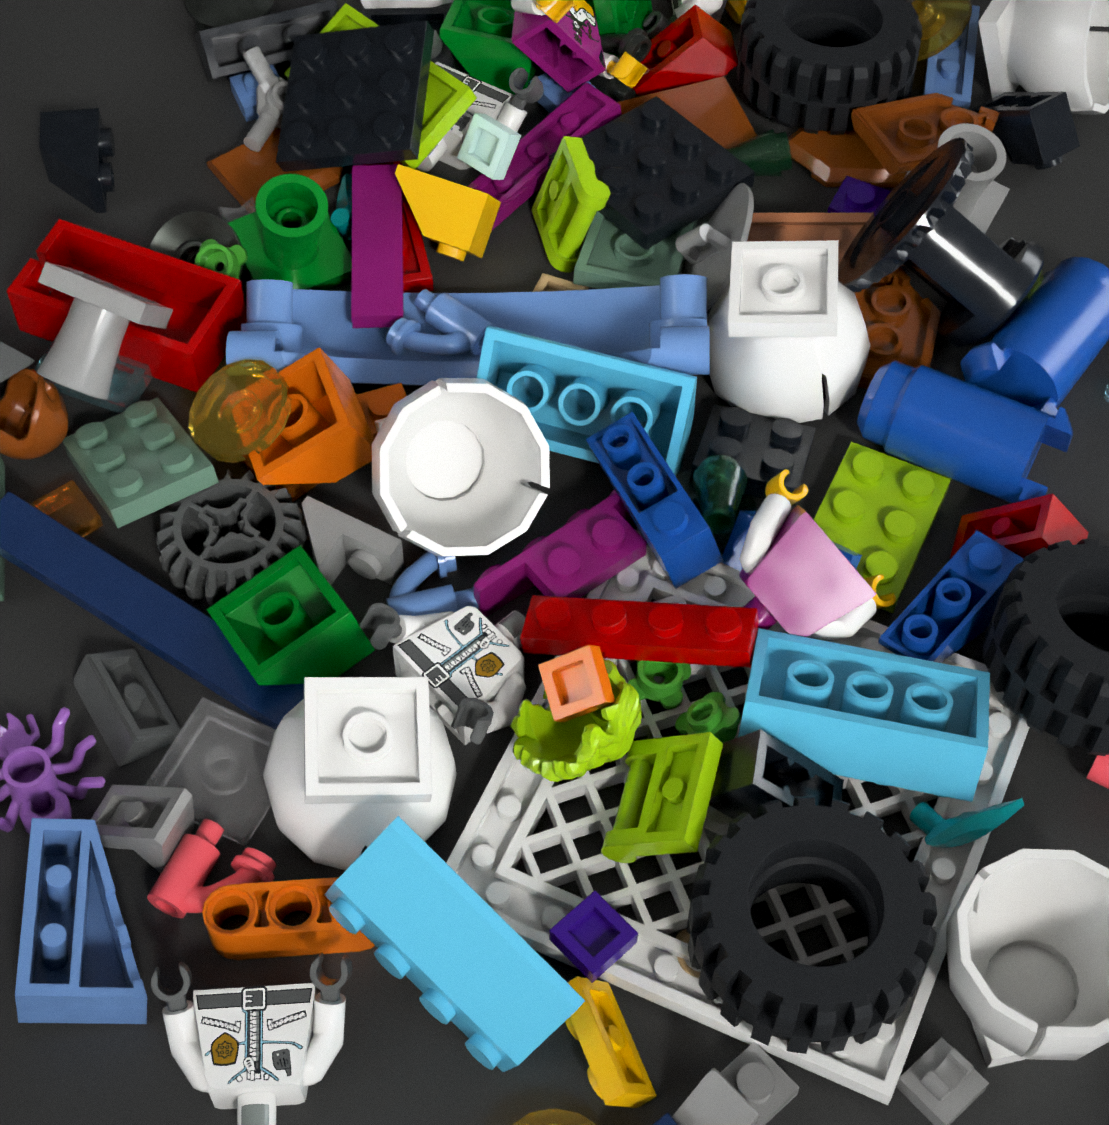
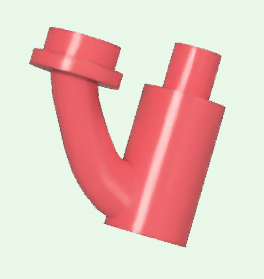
(181, 882)

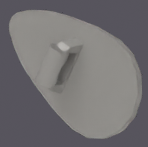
(710, 244)

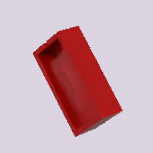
(202, 301)

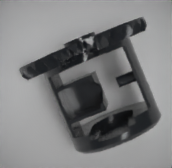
(943, 249)

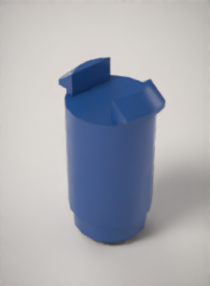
(1047, 337)
(960, 429)

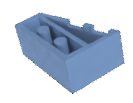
(73, 937)

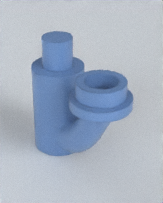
(460, 325)
(429, 601)

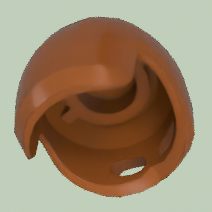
(31, 416)

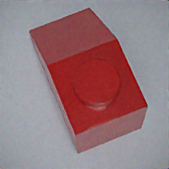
(687, 53)
(1023, 525)

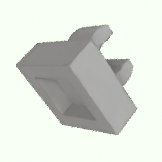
(941, 1083)

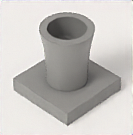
(980, 195)
(93, 329)

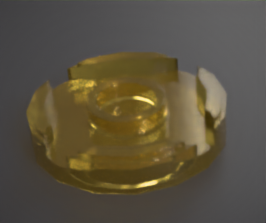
(240, 410)

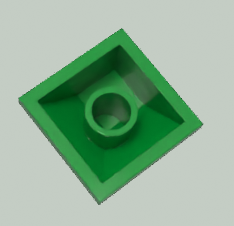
(482, 41)
(291, 624)

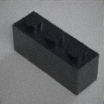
(274, 34)

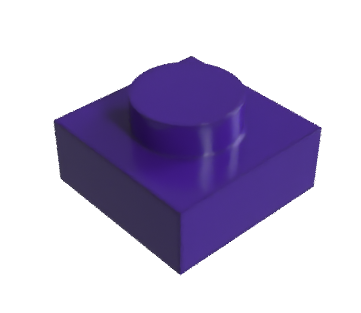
(857, 197)
(593, 936)

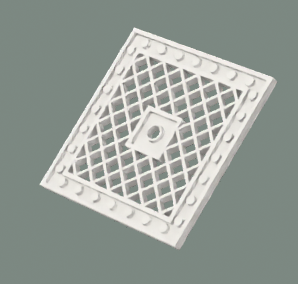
(532, 903)

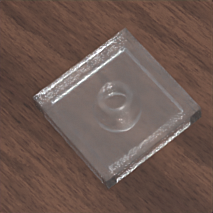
(222, 765)

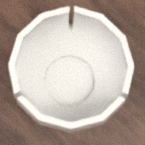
(1049, 49)
(783, 329)
(459, 466)
(356, 762)
(1033, 956)

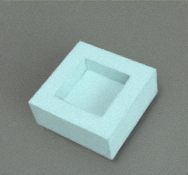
(489, 146)

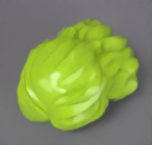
(576, 746)

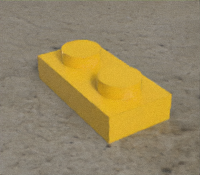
(608, 1046)

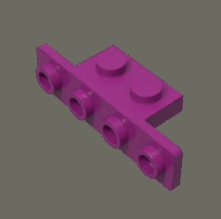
(568, 561)

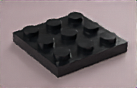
(356, 97)
(660, 171)

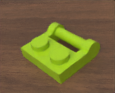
(568, 203)
(664, 797)

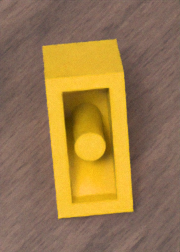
(449, 212)

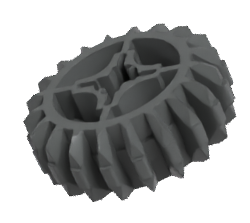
(228, 523)

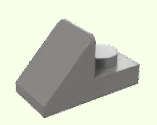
(343, 540)
(145, 820)
(741, 1094)

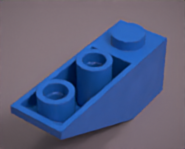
(655, 500)
(954, 603)

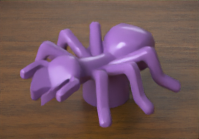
(32, 776)

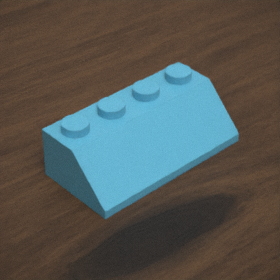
(584, 391)
(871, 713)
(451, 948)

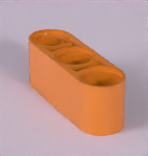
(265, 933)

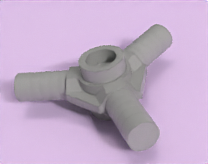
(269, 99)

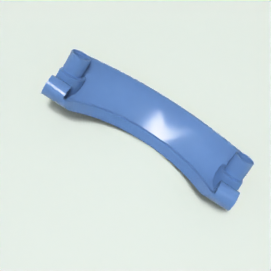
(642, 324)

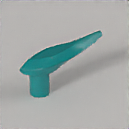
(342, 216)
(964, 827)

